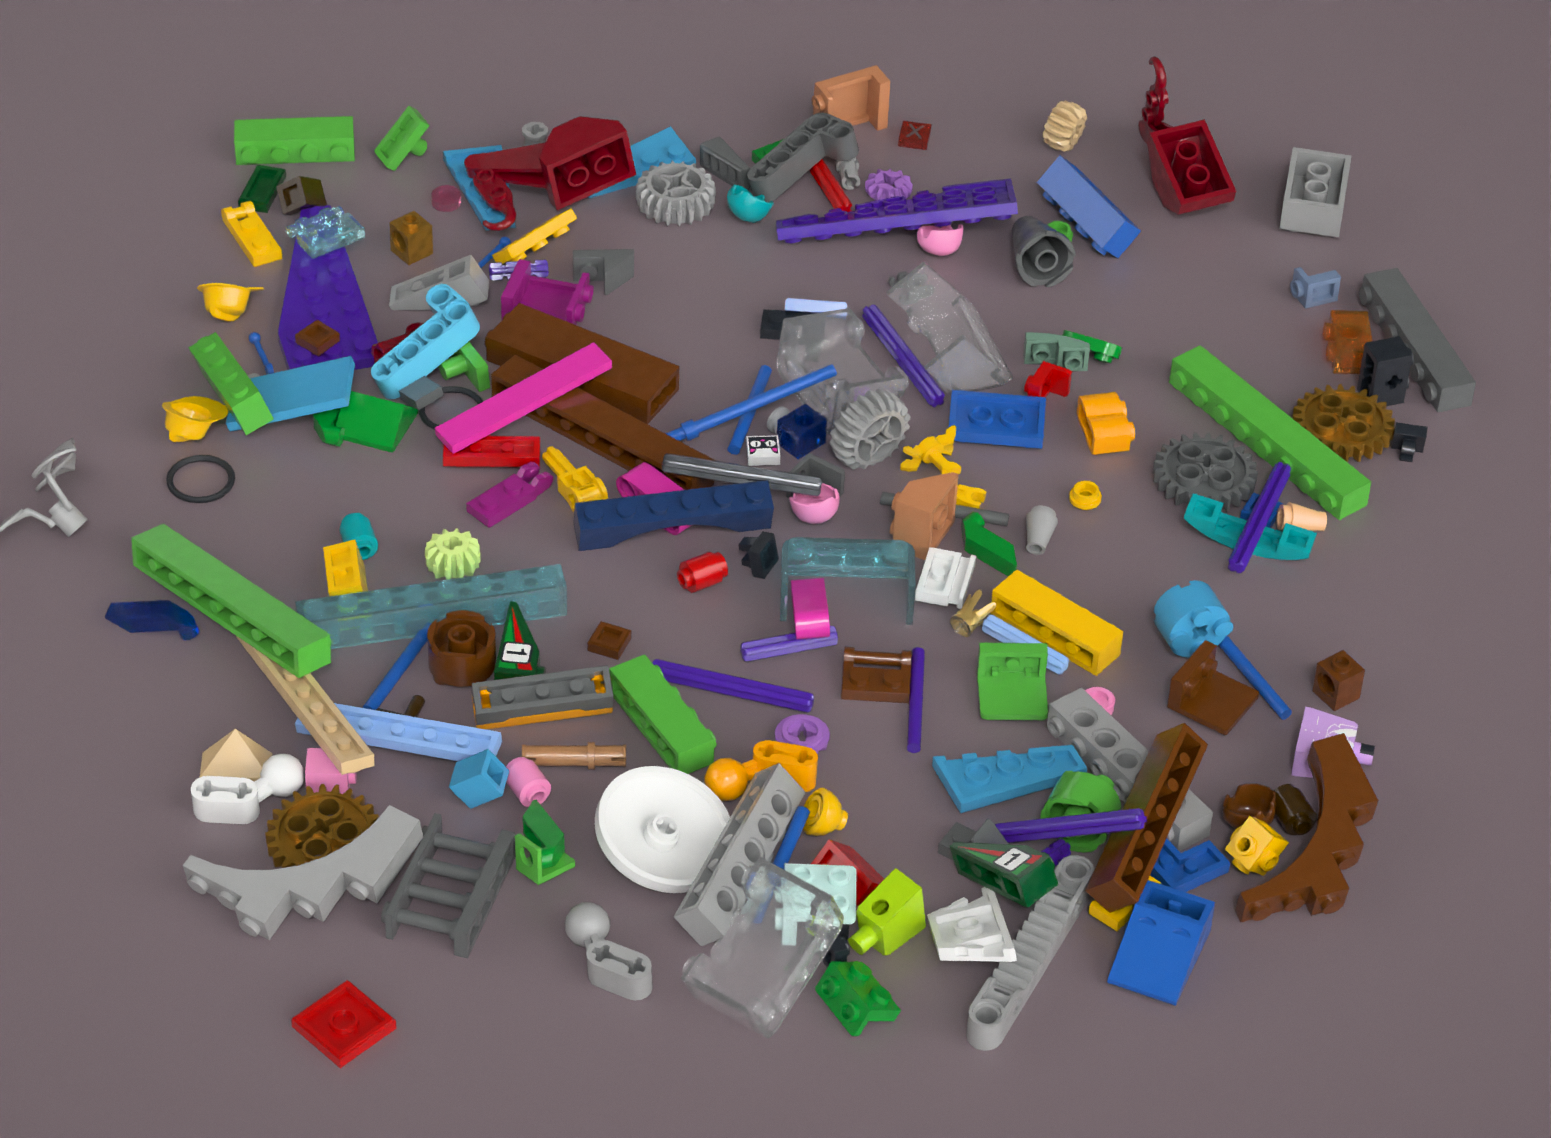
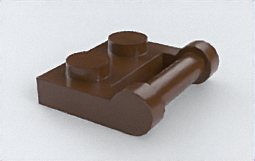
(876, 683)

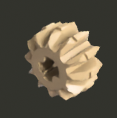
(1064, 126)

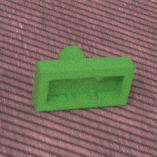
(403, 138)
(469, 362)

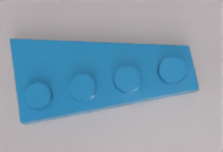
(455, 162)

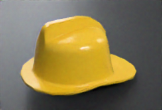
(226, 300)
(191, 417)

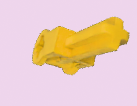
(573, 483)

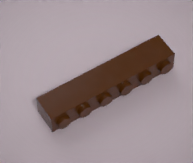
(1159, 793)

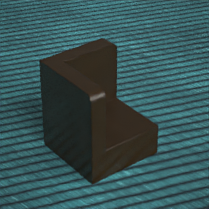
(300, 194)

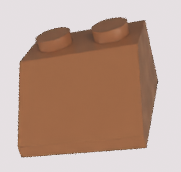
(925, 512)

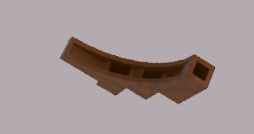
(1316, 875)

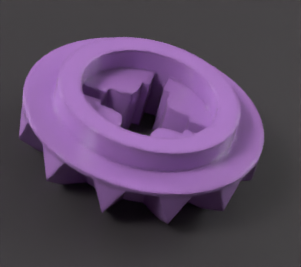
(880, 184)
(814, 729)

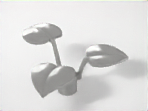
(64, 512)

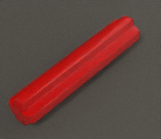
(830, 186)

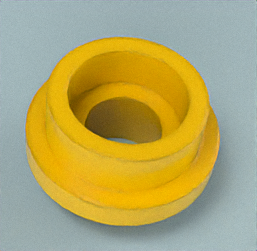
(1085, 495)

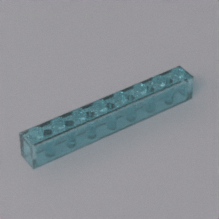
(407, 609)

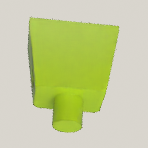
(889, 915)

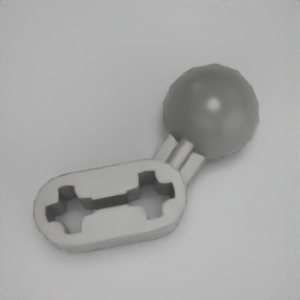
(608, 963)

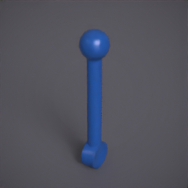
(503, 242)
(255, 339)

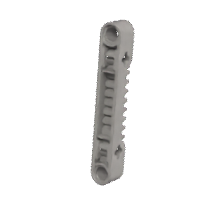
(1035, 947)

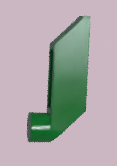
(326, 427)
(987, 545)
(544, 833)

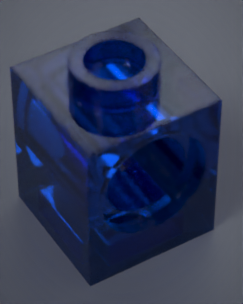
(801, 431)

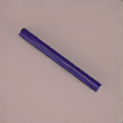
(916, 700)

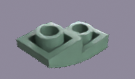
(1056, 349)

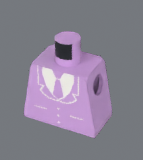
(1320, 725)

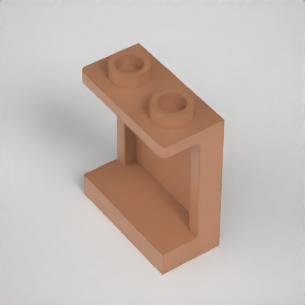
(855, 97)

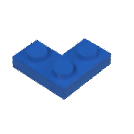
(1190, 868)

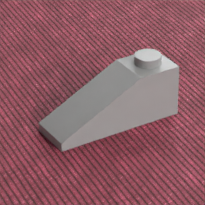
(461, 275)

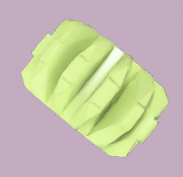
(452, 554)

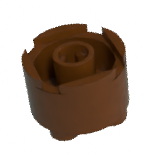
(461, 649)

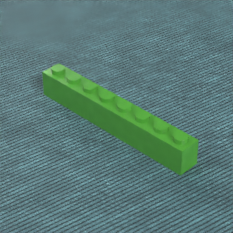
(1270, 432)
(232, 600)

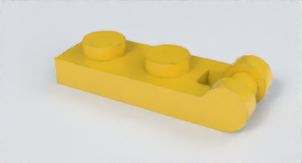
(251, 234)

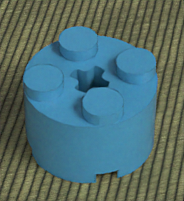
(1190, 617)

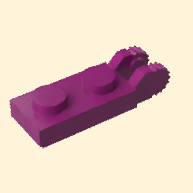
(509, 495)

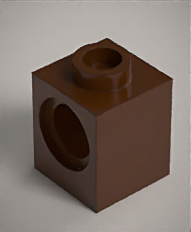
(1338, 680)

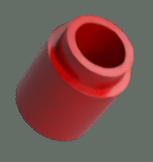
(702, 571)

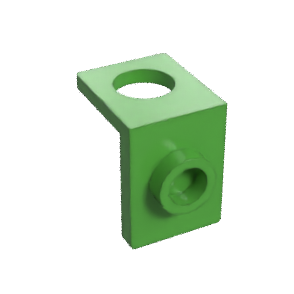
(534, 871)

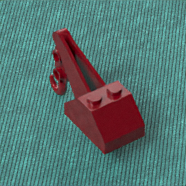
(1182, 157)
(571, 165)

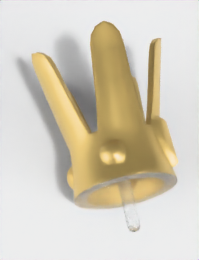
(967, 620)

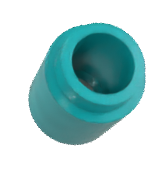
(359, 527)

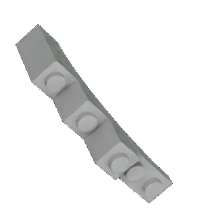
(313, 888)

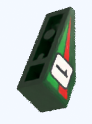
(517, 651)
(1007, 869)

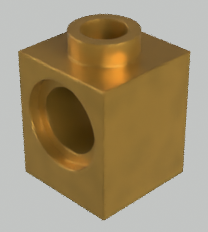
(411, 237)

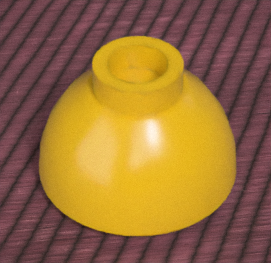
(825, 813)

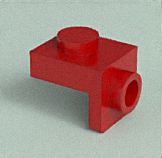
(1048, 379)

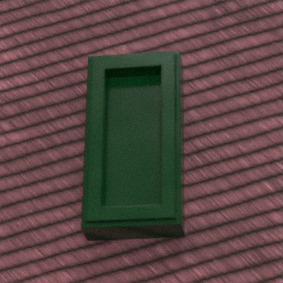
(262, 187)

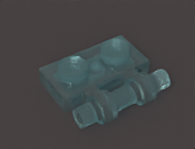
(326, 231)

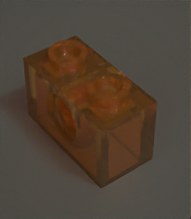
(1346, 340)

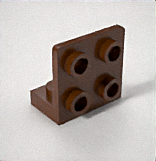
(1207, 694)

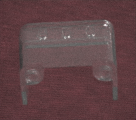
(962, 344)

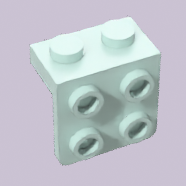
(834, 880)

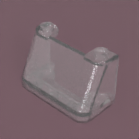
(834, 339)

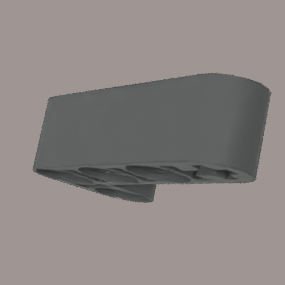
(802, 149)

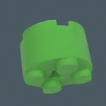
(1082, 794)

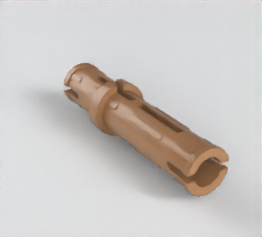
(576, 755)

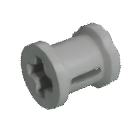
(534, 133)

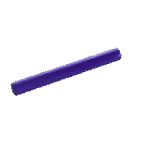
(903, 355)
(1259, 517)
(736, 686)
(1072, 825)

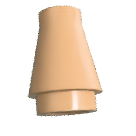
(1300, 517)

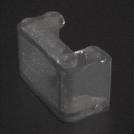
(767, 950)

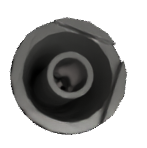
(1041, 252)

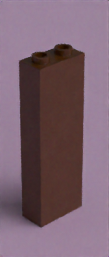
(634, 384)

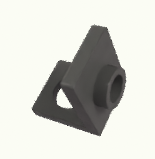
(828, 472)

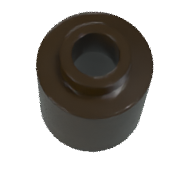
(1294, 810)

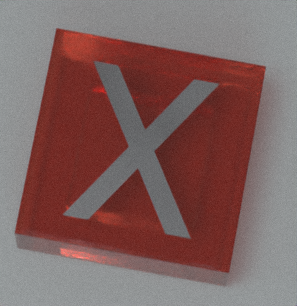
(915, 135)

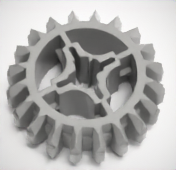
(675, 193)
(870, 429)

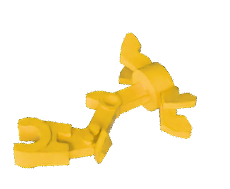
(931, 451)

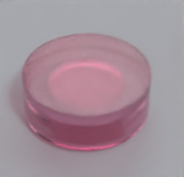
(446, 198)

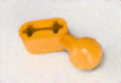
(730, 777)

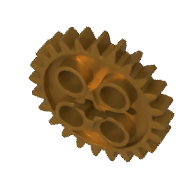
(1346, 421)
(319, 832)

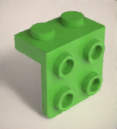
(1012, 681)

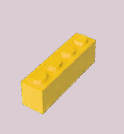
(1057, 621)

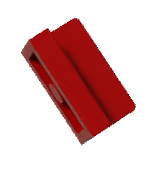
(840, 854)

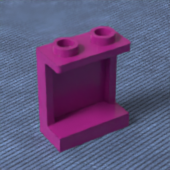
(547, 295)

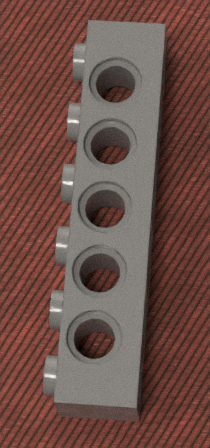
(1118, 755)
(749, 833)

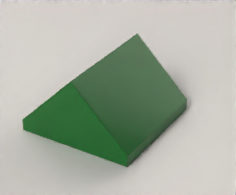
(375, 421)

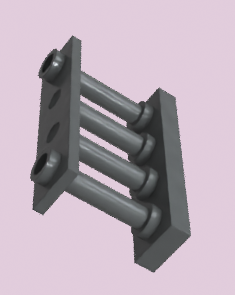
(474, 905)

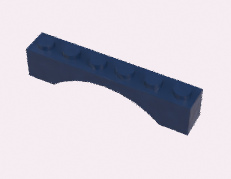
(613, 520)

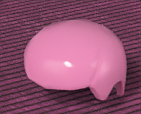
(939, 240)
(816, 509)

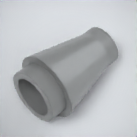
(1040, 526)

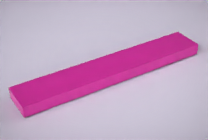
(523, 398)

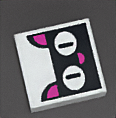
(763, 450)

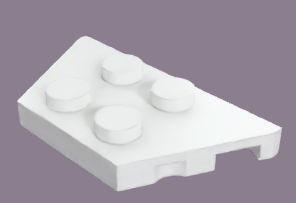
(972, 931)

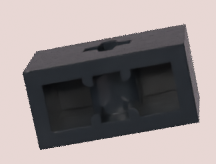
(1386, 370)

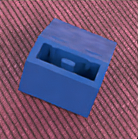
(1162, 942)

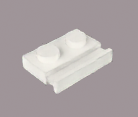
(945, 578)

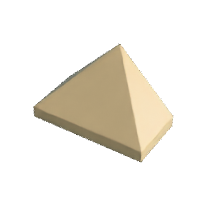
(234, 757)

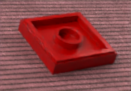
(343, 1023)

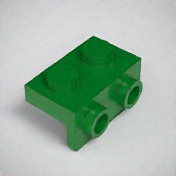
(855, 996)

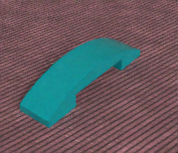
(1226, 529)

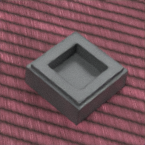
(421, 393)

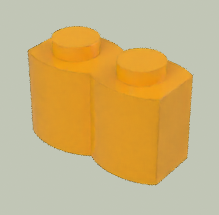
(1105, 423)

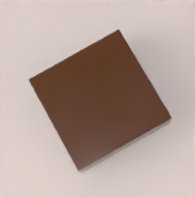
(317, 337)
(609, 640)

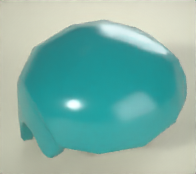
(747, 206)

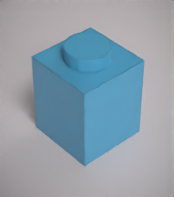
(479, 778)

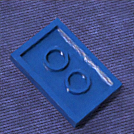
(998, 418)

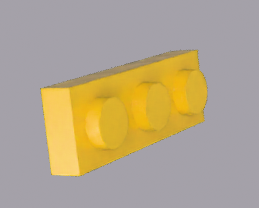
(536, 238)

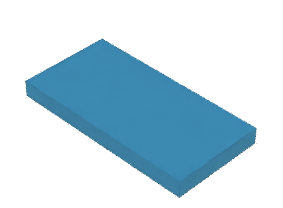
(304, 390)

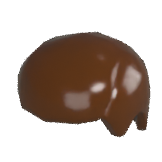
(1249, 800)

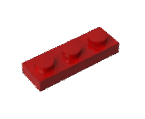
(496, 452)

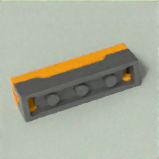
(542, 697)

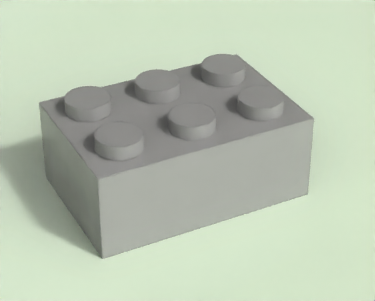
(1315, 192)

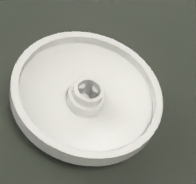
(659, 826)

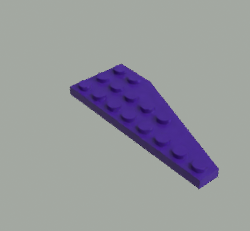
(957, 202)
(329, 293)

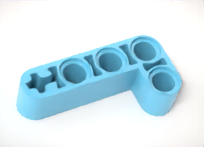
(429, 344)

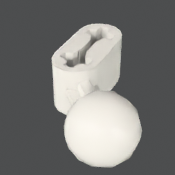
(237, 799)

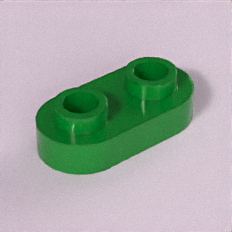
(1103, 350)

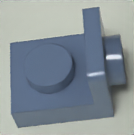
(1315, 289)

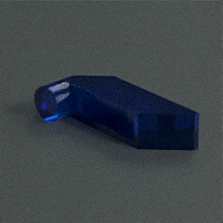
(153, 617)

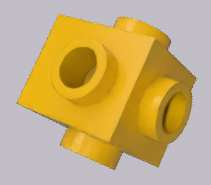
(1255, 847)

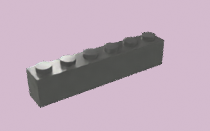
(1435, 362)

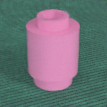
(527, 781)

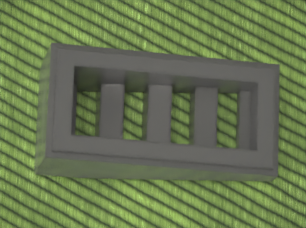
(723, 162)

